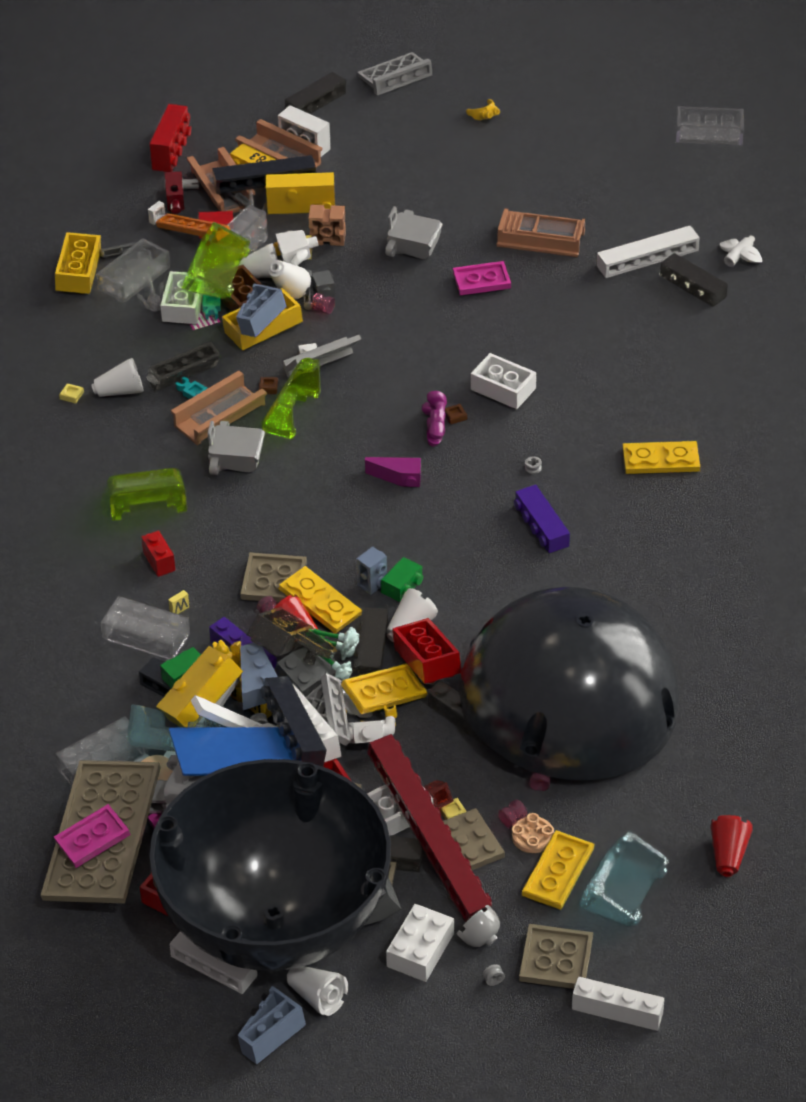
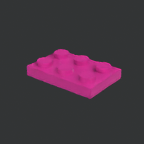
(481, 278)
(92, 835)

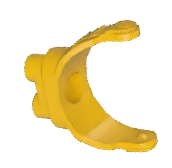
(485, 112)

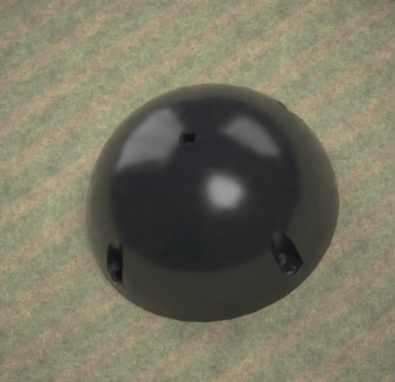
(576, 679)
(270, 869)

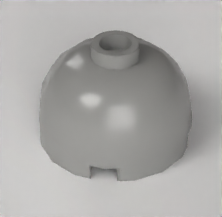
(481, 928)

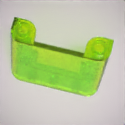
(216, 262)
(301, 384)
(146, 488)

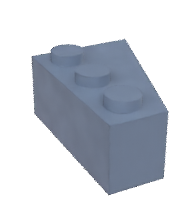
(260, 309)
(255, 670)
(270, 1026)

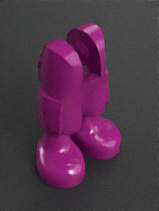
(435, 423)

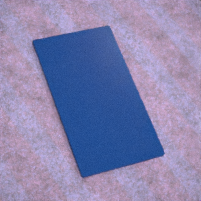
(212, 748)

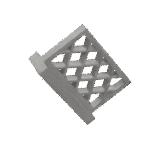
(394, 75)
(325, 354)
(335, 706)

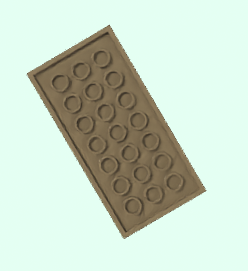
(129, 792)

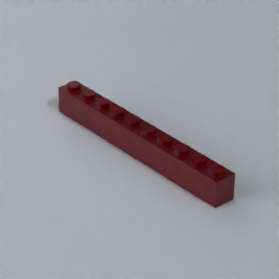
(428, 826)

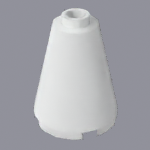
(259, 261)
(290, 278)
(119, 380)
(411, 609)
(319, 988)

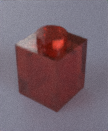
(440, 793)

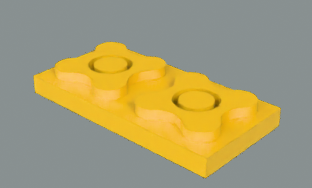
(661, 457)
(321, 599)
(383, 688)
(558, 870)

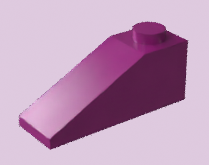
(399, 471)

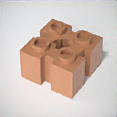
(328, 224)

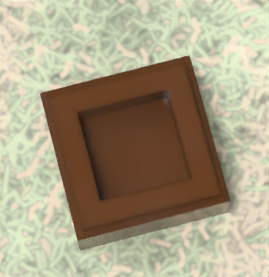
(269, 384)
(455, 414)

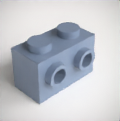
(371, 569)

